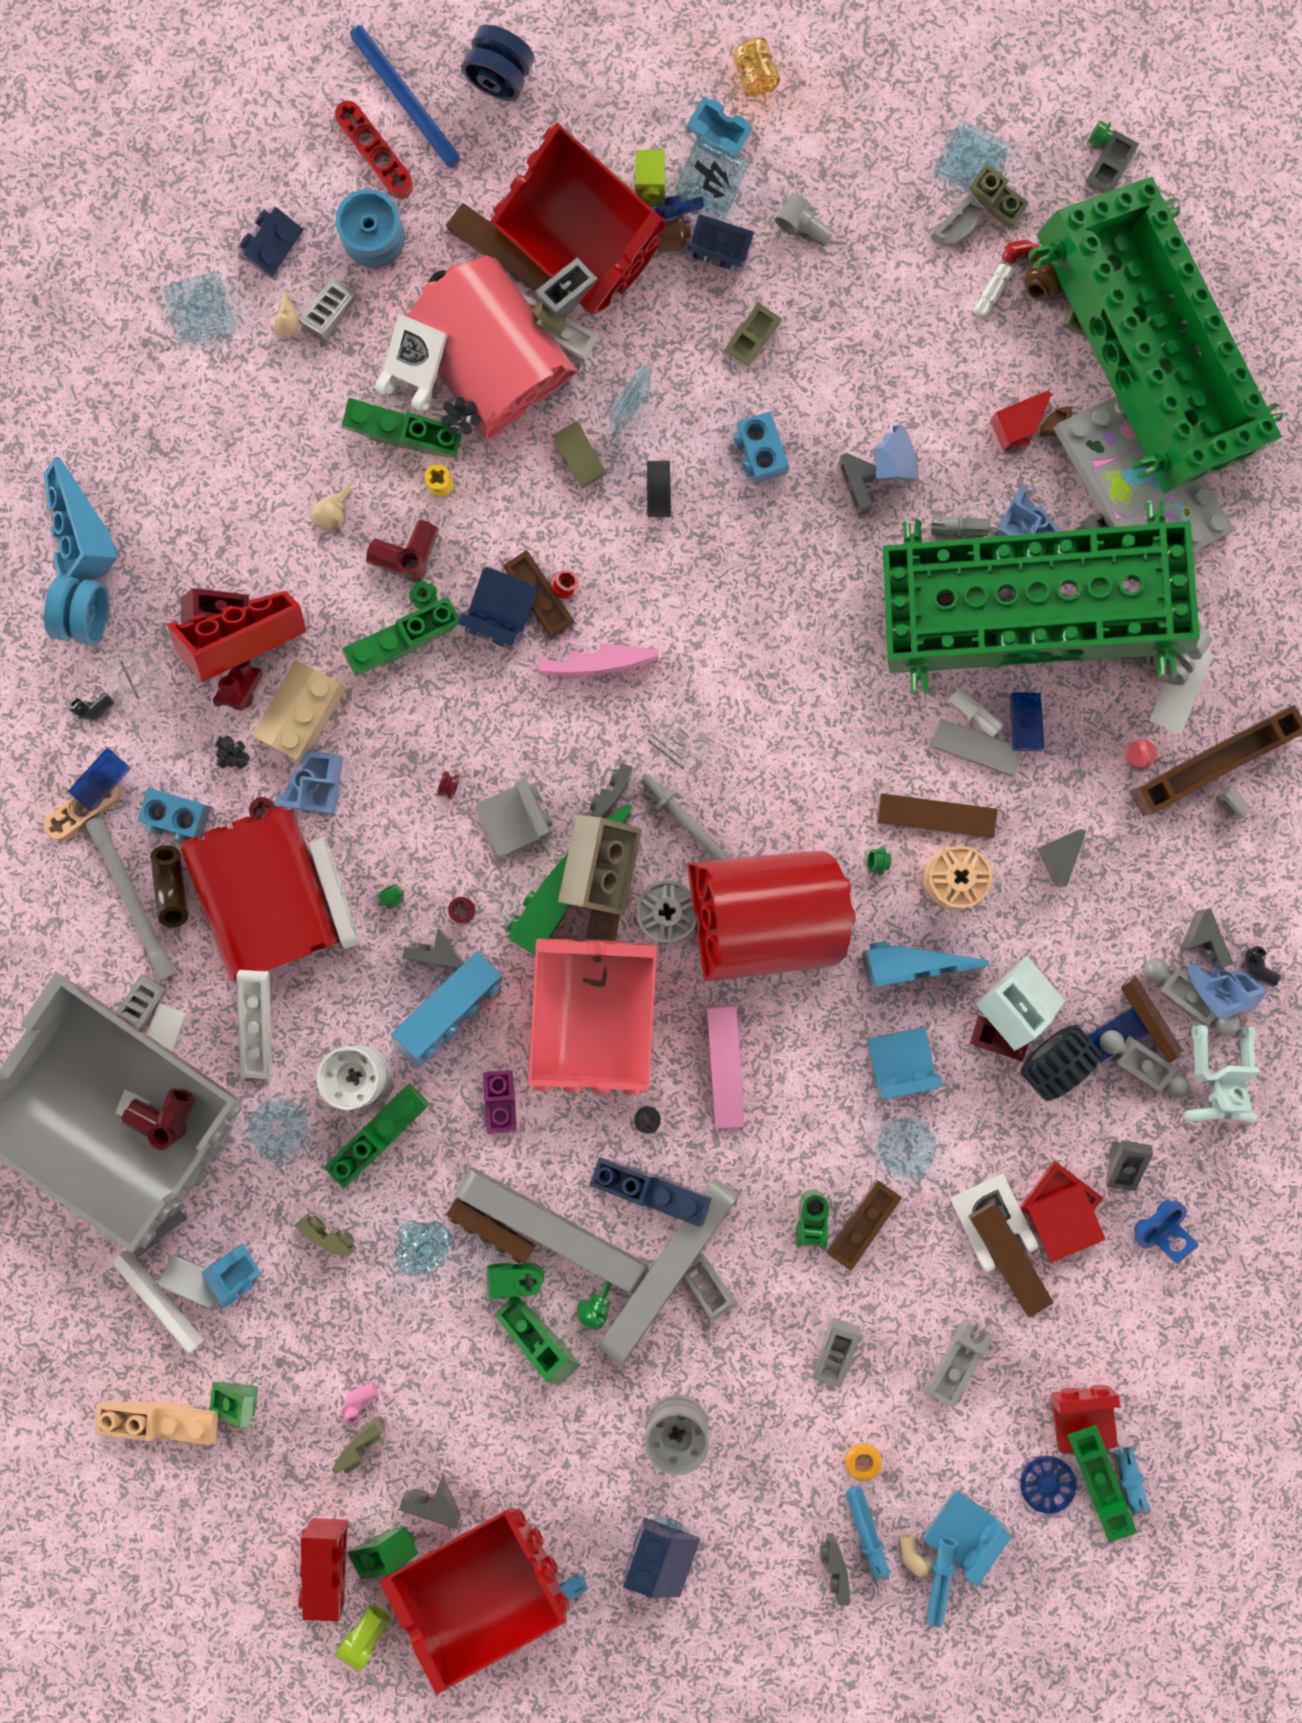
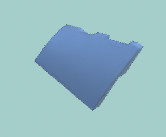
(896, 457)
(1024, 517)
(314, 784)
(1226, 991)

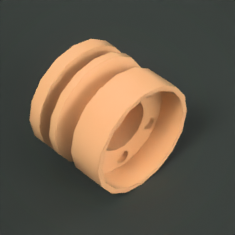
(939, 877)

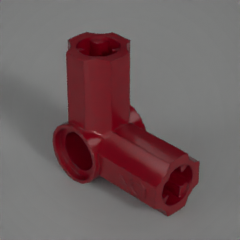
(394, 558)
(161, 1127)

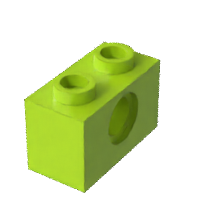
(650, 175)

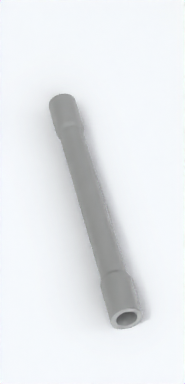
(104, 842)

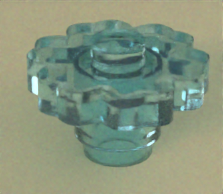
(421, 1246)

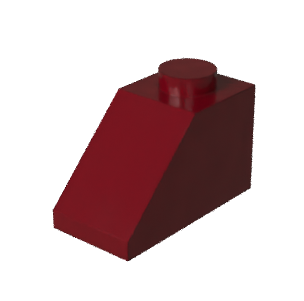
(208, 602)

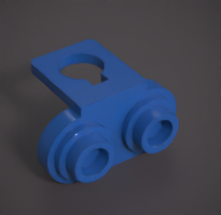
(1162, 1226)

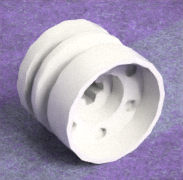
(336, 1079)

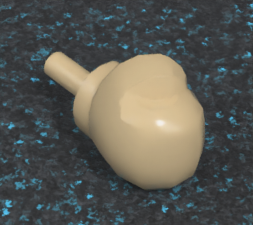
(287, 318)
(329, 511)

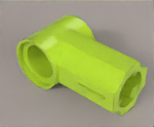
(360, 1642)

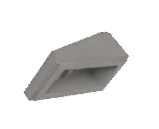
(326, 329)
(135, 992)
(716, 1280)
(837, 1334)

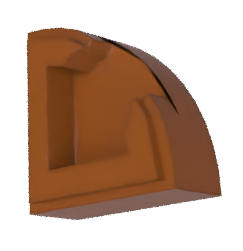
(1055, 418)

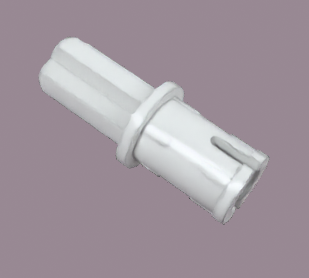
(975, 712)

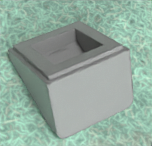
(1233, 803)

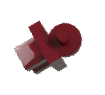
(237, 686)

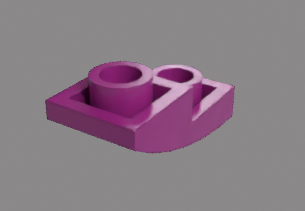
(500, 1102)

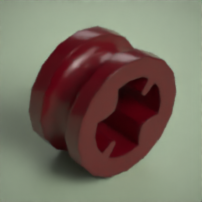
(448, 785)
(257, 803)
(456, 917)

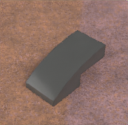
(1112, 162)

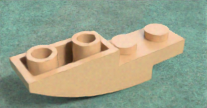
(156, 1420)

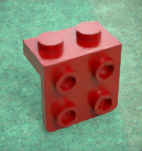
(1083, 1408)

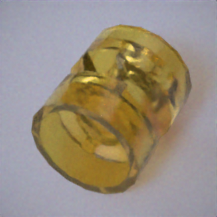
(755, 66)

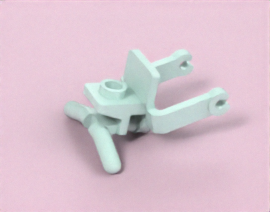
(1229, 1084)

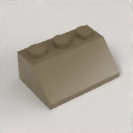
(600, 864)

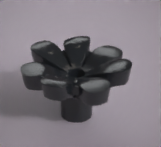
(459, 412)
(230, 753)

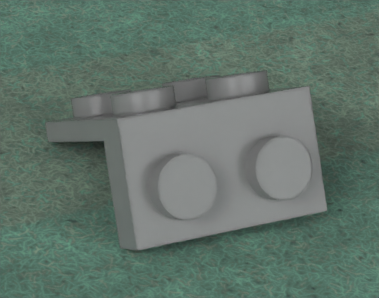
(514, 818)

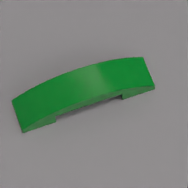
(1102, 1483)

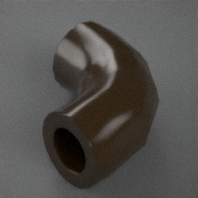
(169, 886)

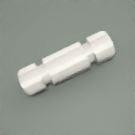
(993, 291)

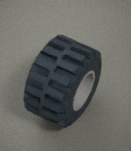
(1061, 1063)

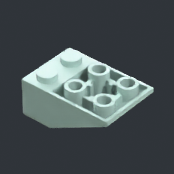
(1021, 1004)

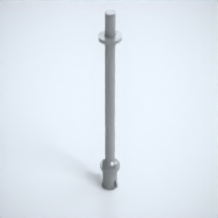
(666, 800)

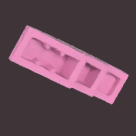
(609, 660)
(725, 1066)

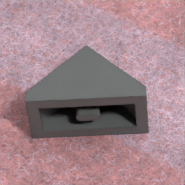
(566, 288)
(1061, 856)

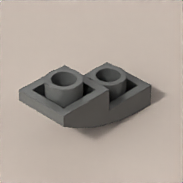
(603, 803)
(833, 1558)

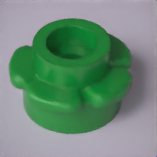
(1101, 134)
(419, 588)
(878, 861)
(390, 896)

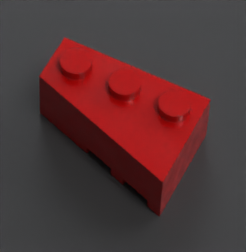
(323, 1569)

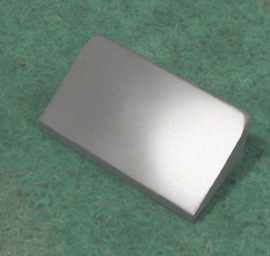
(187, 1281)

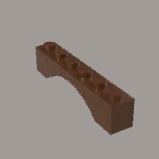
(1217, 761)

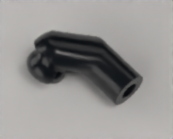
(90, 710)
(1257, 969)

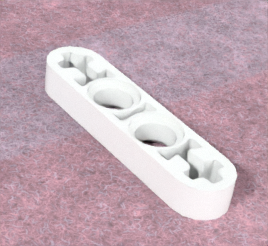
(334, 893)

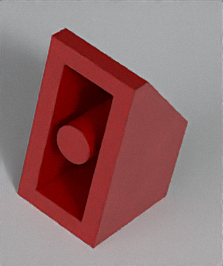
(1020, 421)

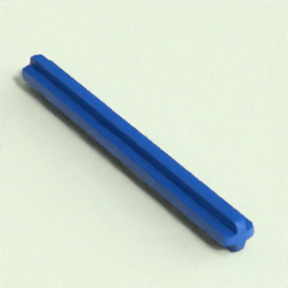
(404, 96)

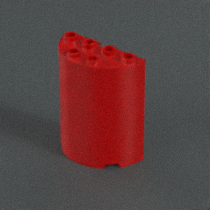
(580, 210)
(260, 892)
(770, 914)
(477, 1598)

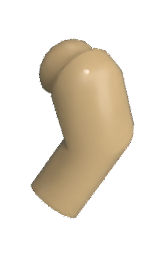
(915, 1563)

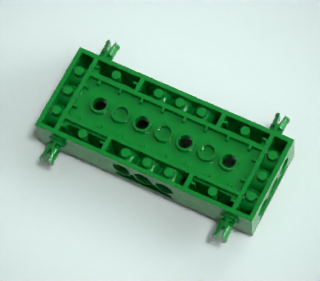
(1176, 329)
(1040, 621)

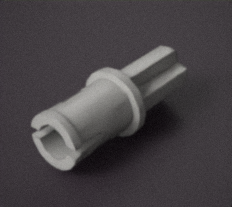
(961, 526)

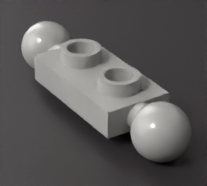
(1180, 990)
(1144, 1064)

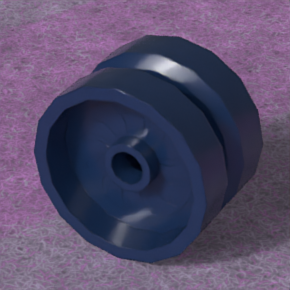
(497, 62)

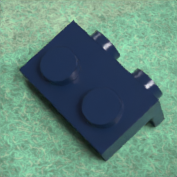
(270, 240)
(721, 242)

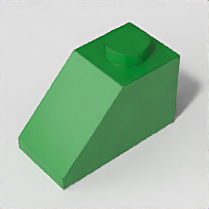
(383, 1553)

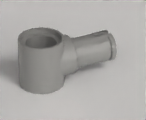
(797, 217)

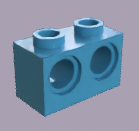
(768, 447)
(175, 811)

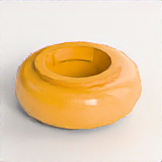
(861, 1449)

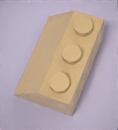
(299, 711)

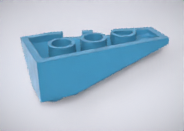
(82, 537)
(901, 964)

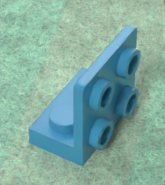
(903, 1063)
(977, 1532)

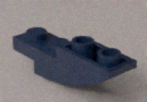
(650, 1191)

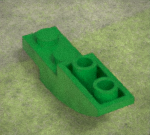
(400, 429)
(402, 638)
(376, 1135)

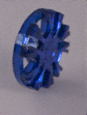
(1048, 1484)

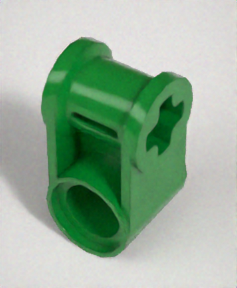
(812, 1226)
(507, 1280)

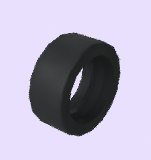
(658, 489)

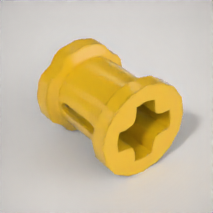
(442, 473)

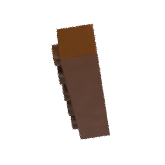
(490, 1230)

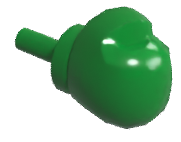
(594, 1311)

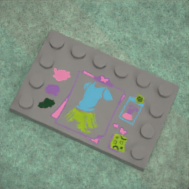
(1104, 454)

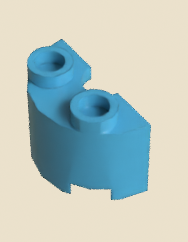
(718, 127)
(231, 1275)

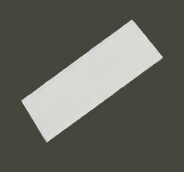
(1177, 701)

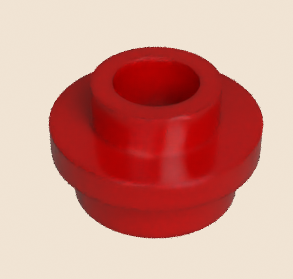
(567, 578)

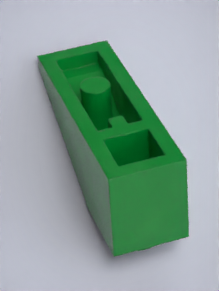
(537, 1341)

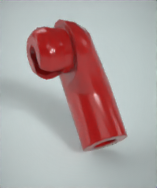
(1016, 249)

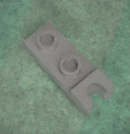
(958, 1364)

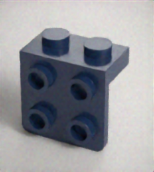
(499, 607)

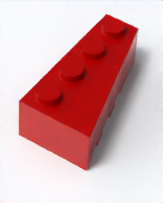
(237, 634)

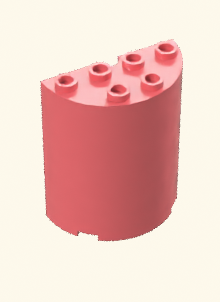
(492, 343)
(588, 1031)

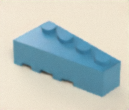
(446, 1009)

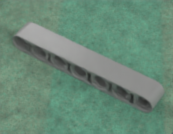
(551, 1230)
(665, 1276)

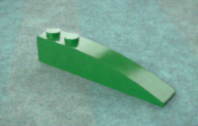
(542, 908)

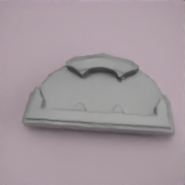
(959, 224)

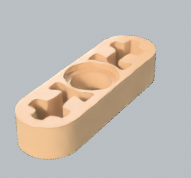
(70, 806)

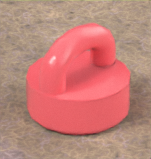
(1140, 754)

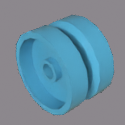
(370, 228)
(76, 610)

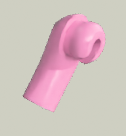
(355, 1400)

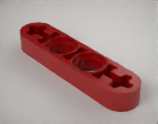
(374, 149)

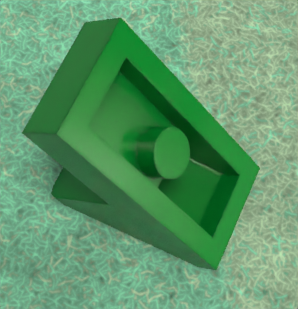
(234, 1402)

